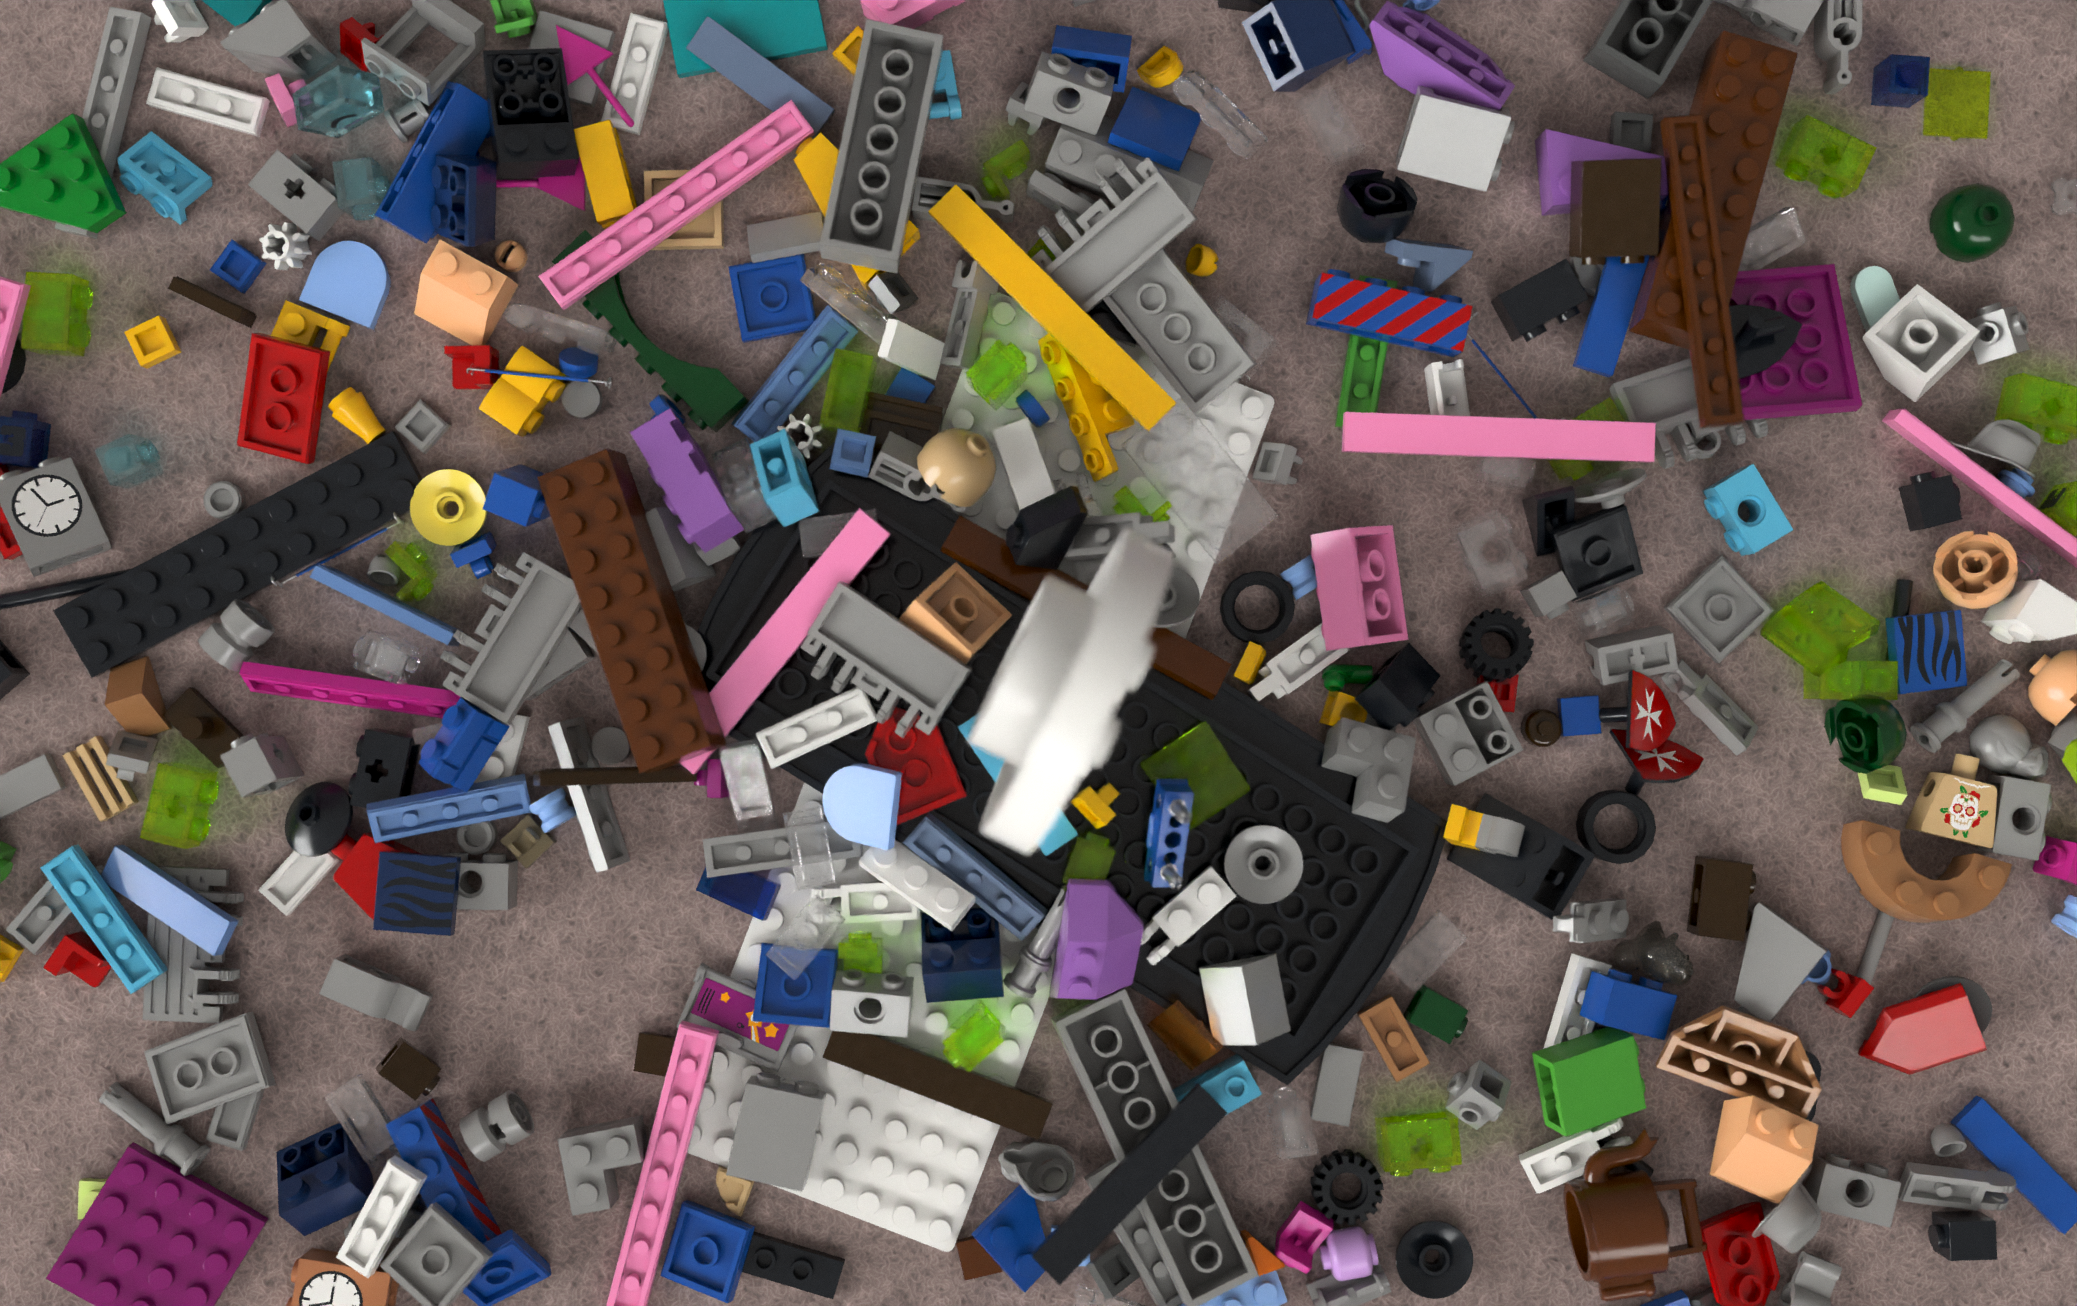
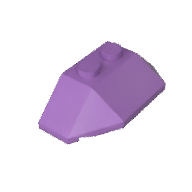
(1427, 54)
(1095, 942)

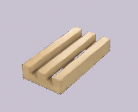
(87, 786)

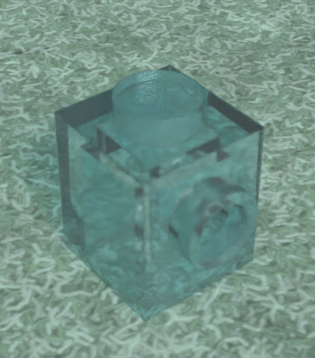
(360, 187)
(129, 461)

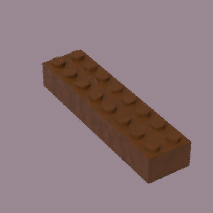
(1741, 104)
(631, 611)

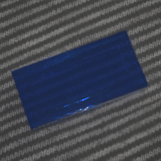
(742, 891)

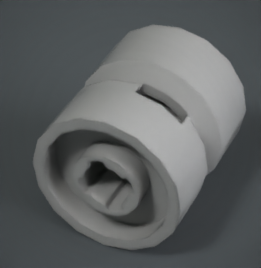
(232, 640)
(491, 1128)

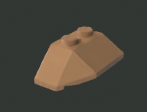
(1743, 1059)

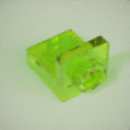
(1006, 163)

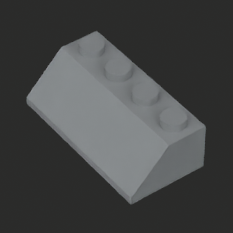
(1082, 157)

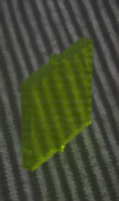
(1957, 104)

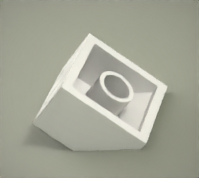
(1918, 342)
(2032, 614)

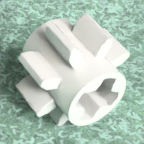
(285, 246)
(797, 426)

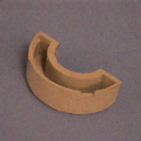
(1895, 888)

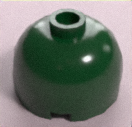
(1972, 222)
(1867, 733)

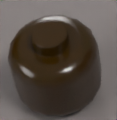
(1541, 727)

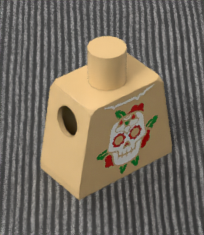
(1956, 805)

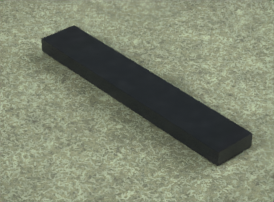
(1128, 1184)

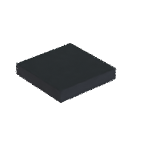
(1597, 551)

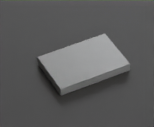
(209, 1067)

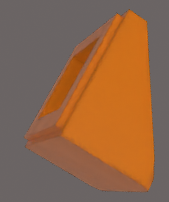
(1262, 1257)

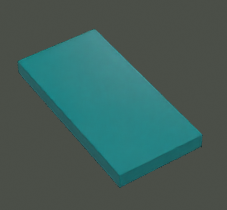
(768, 26)

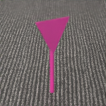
(567, 188)

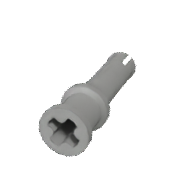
(1953, 715)
(1036, 956)
(167, 1139)

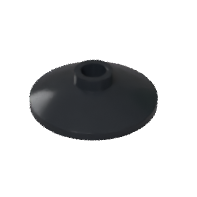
(318, 819)
(1443, 1275)

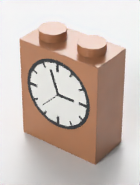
(328, 1281)

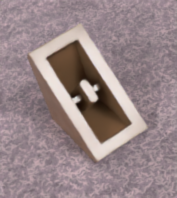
(136, 698)

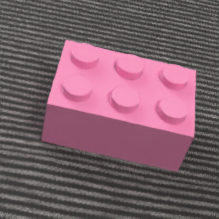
(1358, 587)

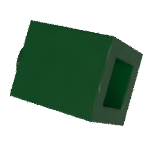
(1436, 1014)

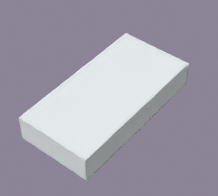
(911, 349)
(296, 879)

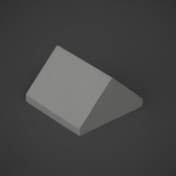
(679, 558)
(1245, 1000)

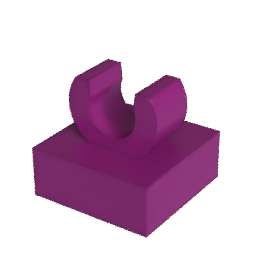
(714, 779)

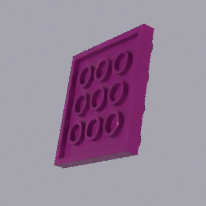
(1819, 367)
(156, 1238)

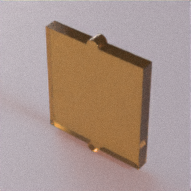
(1184, 1035)

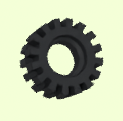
(1351, 1209)

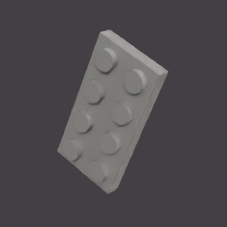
(1179, 331)

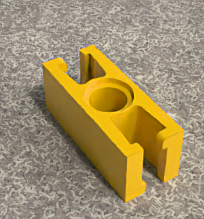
(605, 172)

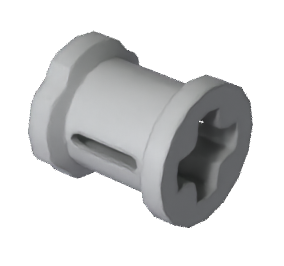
(397, 118)

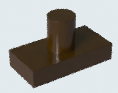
(202, 725)

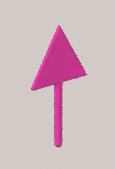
(580, 58)

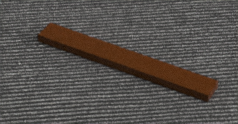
(1701, 271)
(993, 558)

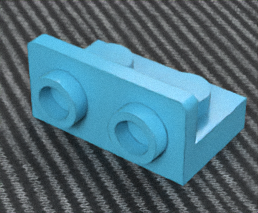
(162, 176)

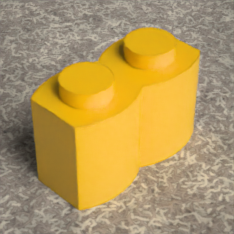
(521, 399)

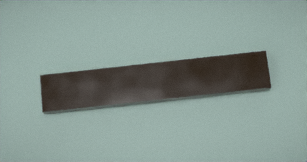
(940, 1081)

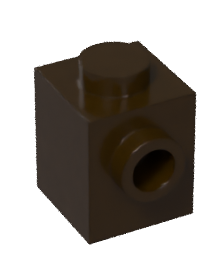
(409, 1069)

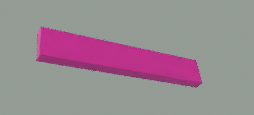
(347, 690)

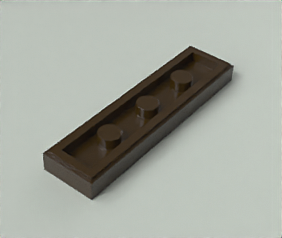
(610, 775)

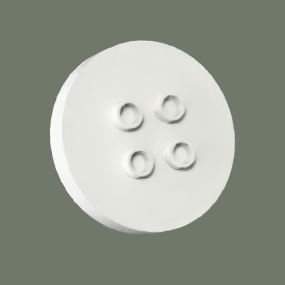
(1062, 683)

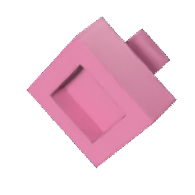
(283, 96)

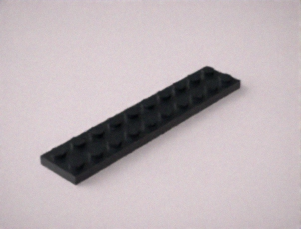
(241, 555)

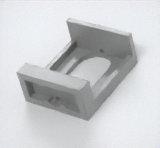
(444, 17)

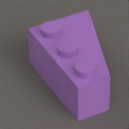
(1554, 158)
(687, 480)

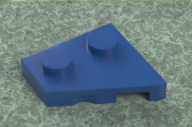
(1012, 1236)

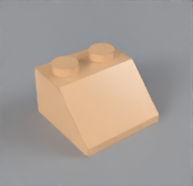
(462, 294)
(956, 614)
(1762, 1147)

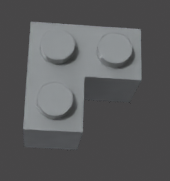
(1379, 762)
(590, 1160)

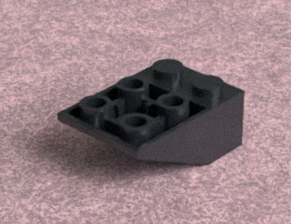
(529, 113)
(1542, 873)

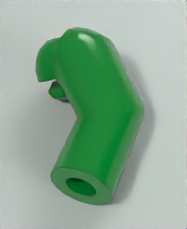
(1339, 674)

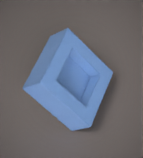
(852, 452)

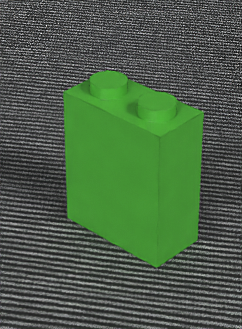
(1589, 1080)

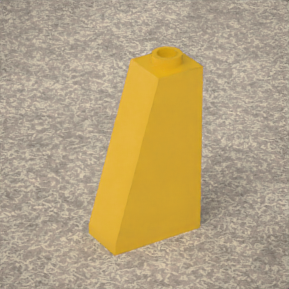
(817, 164)

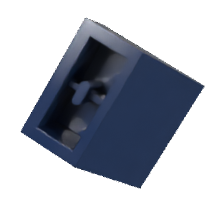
(1297, 41)
(465, 198)
(962, 961)
(321, 1180)

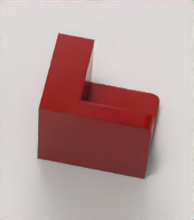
(482, 357)
(79, 956)

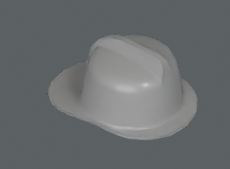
(2007, 442)
(1794, 1219)

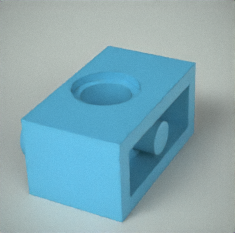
(784, 478)
(1766, 518)
(1226, 1083)

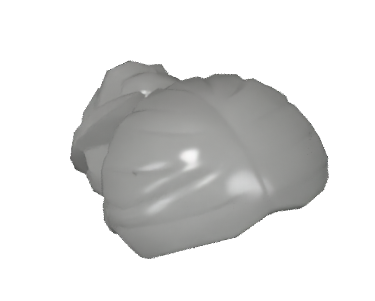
(2006, 748)
(1043, 1182)

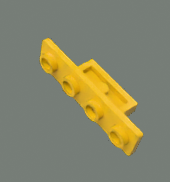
(1088, 407)

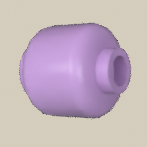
(1349, 1253)

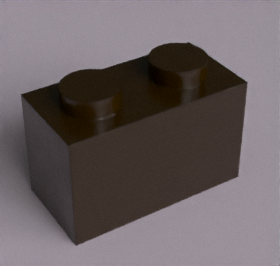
(1721, 898)

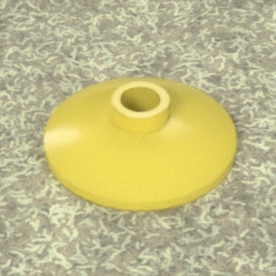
(430, 505)

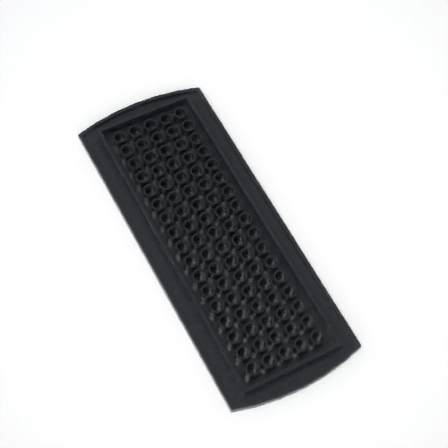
(1358, 873)

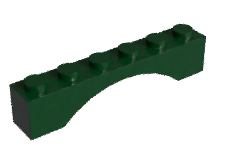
(704, 389)

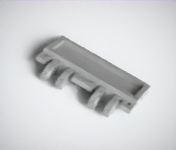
(1115, 239)
(1670, 401)
(517, 639)
(887, 657)
(183, 989)

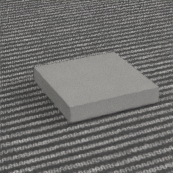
(545, 36)
(1719, 609)
(436, 1258)

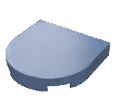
(348, 282)
(864, 804)

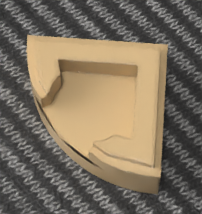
(733, 1190)

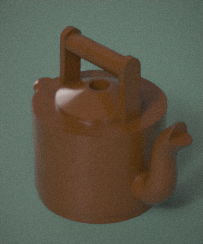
(1622, 1226)

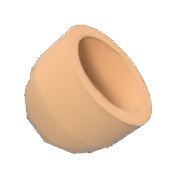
(515, 257)

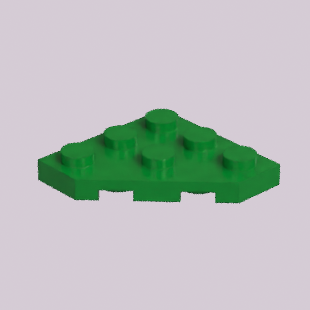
(61, 179)

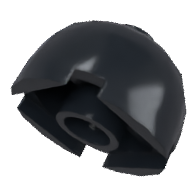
(1374, 206)

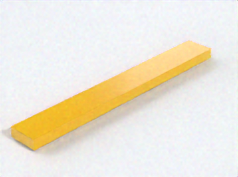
(1052, 308)

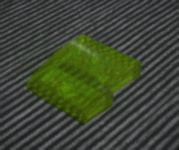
(1819, 628)
(1206, 767)

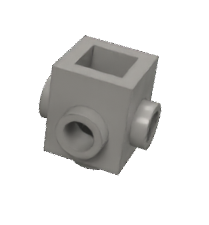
(2000, 333)
(1477, 1094)

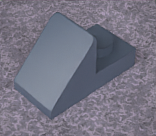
(1432, 260)

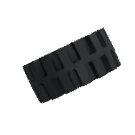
(1507, 627)

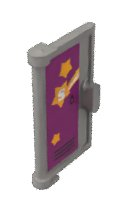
(729, 1007)

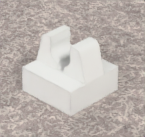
(180, 19)

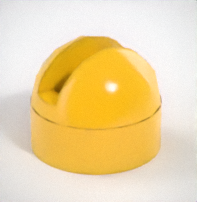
(1201, 261)

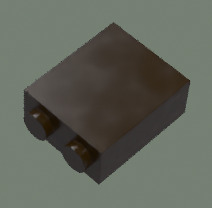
(1615, 210)

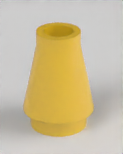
(356, 414)

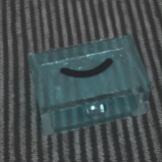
(338, 101)

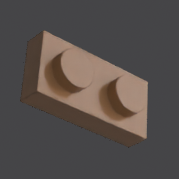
(1393, 1038)

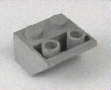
(280, 43)
(1467, 733)

